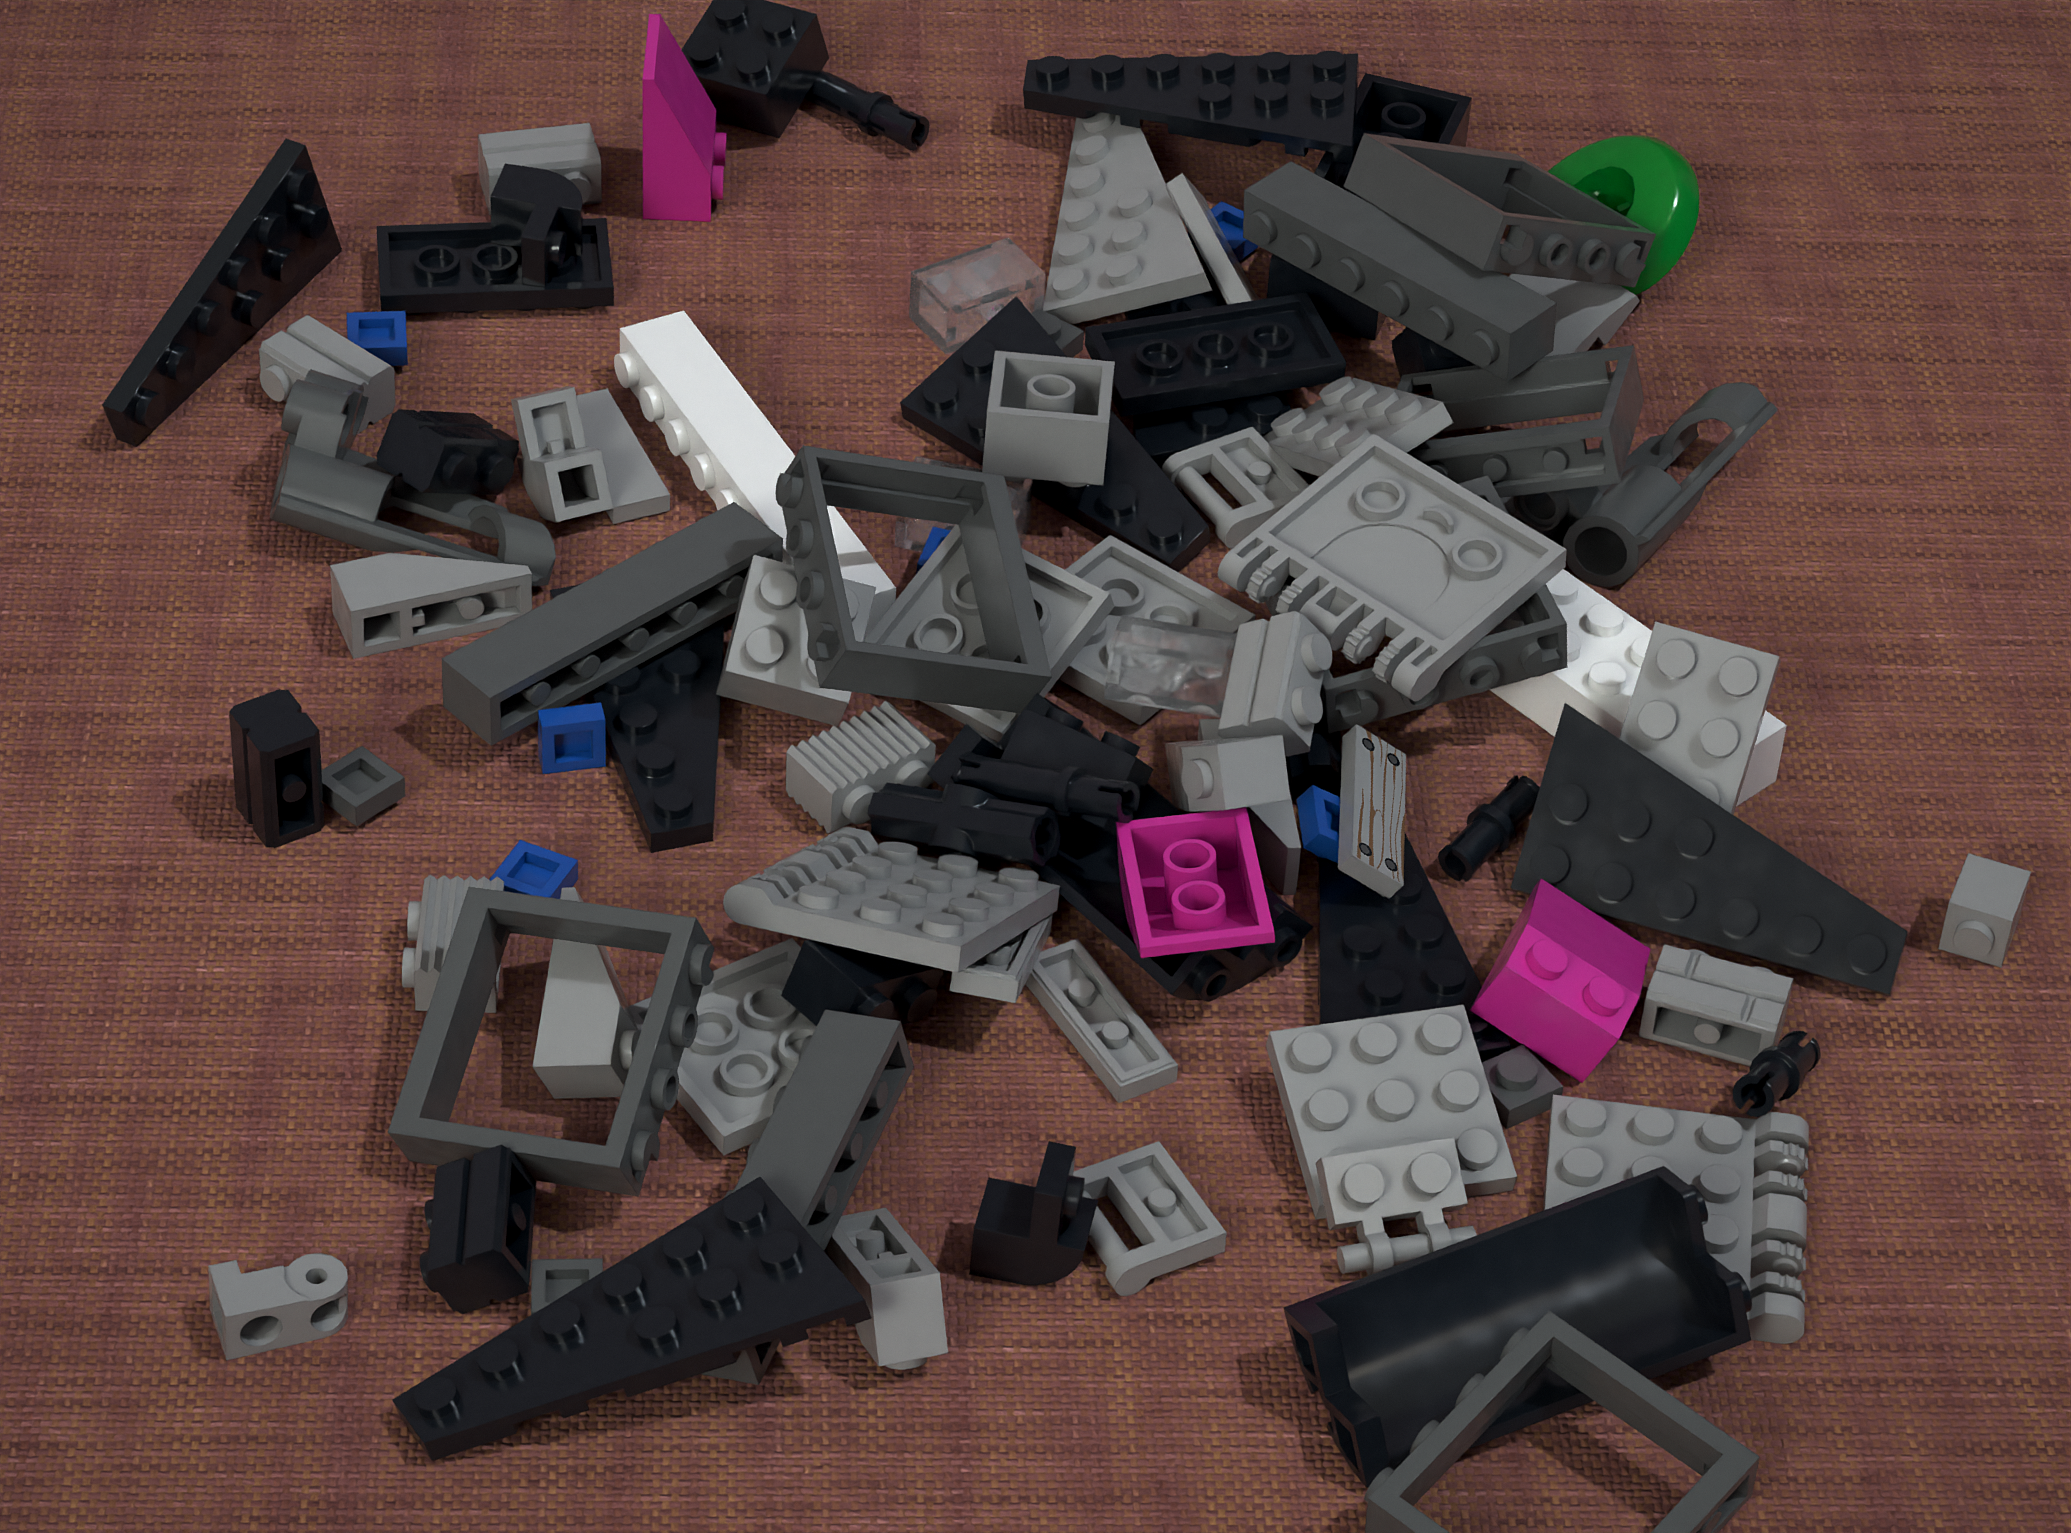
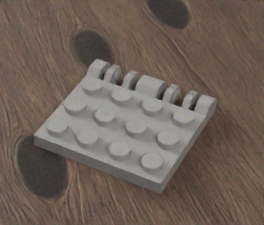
(1396, 555)
(892, 900)
(1738, 1164)

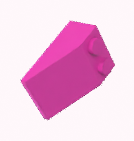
(680, 139)
(1192, 883)
(1563, 982)

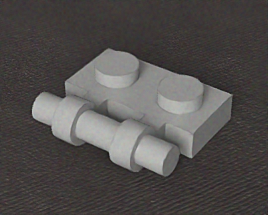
(1389, 1186)

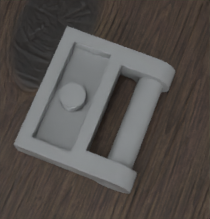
(1248, 472)
(1160, 1211)

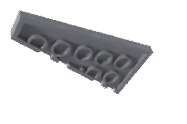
(1117, 229)

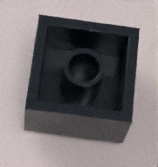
(756, 61)

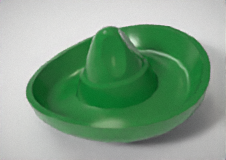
(1647, 185)

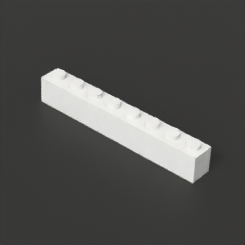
(725, 435)

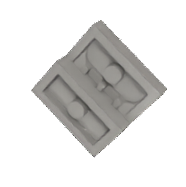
(1583, 310)

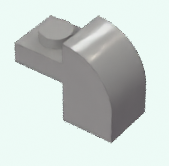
(555, 463)

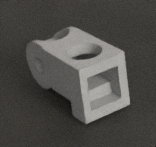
(277, 1304)

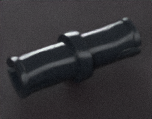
(1489, 829)
(1776, 1073)

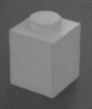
(1984, 910)

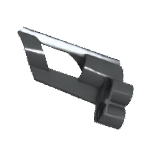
(342, 491)
(1623, 524)

